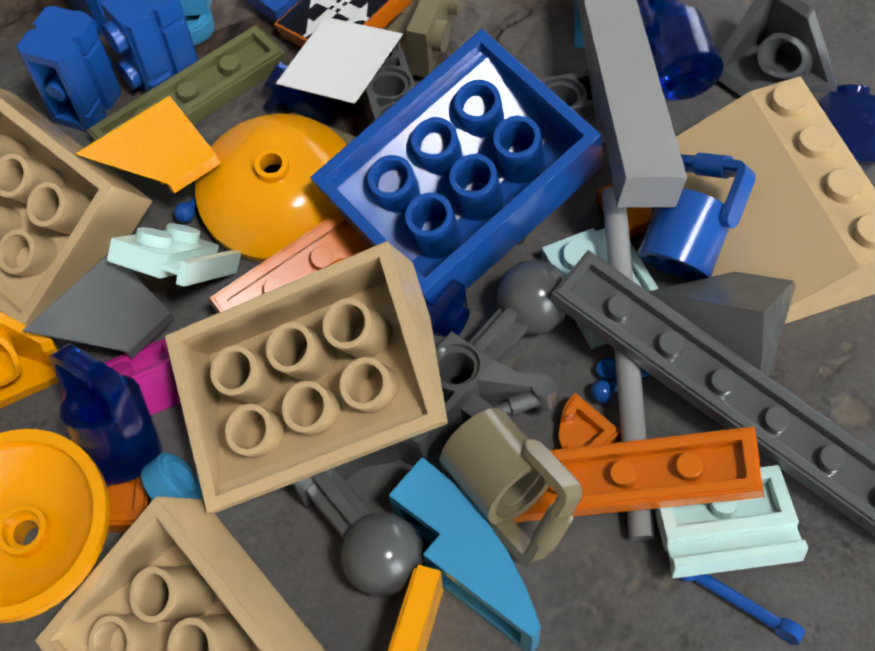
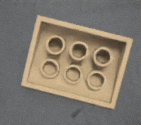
(809, 200)
(53, 210)
(308, 376)
(177, 587)

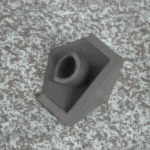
(775, 45)
(736, 310)
(106, 311)

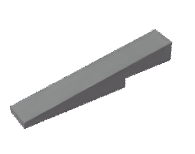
(630, 105)

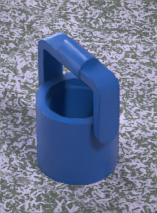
(691, 235)

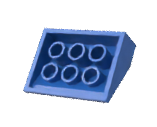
(462, 165)

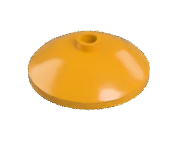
(261, 209)
(63, 493)

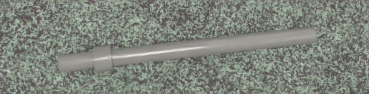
(627, 372)

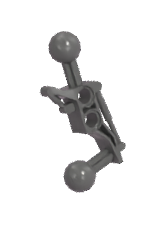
(382, 547)

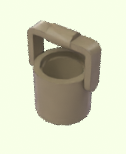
(506, 476)

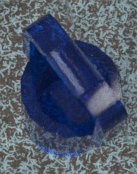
(680, 48)
(105, 415)

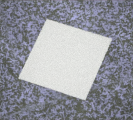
(339, 59)

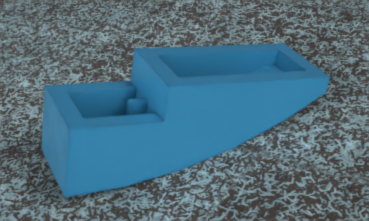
(467, 553)

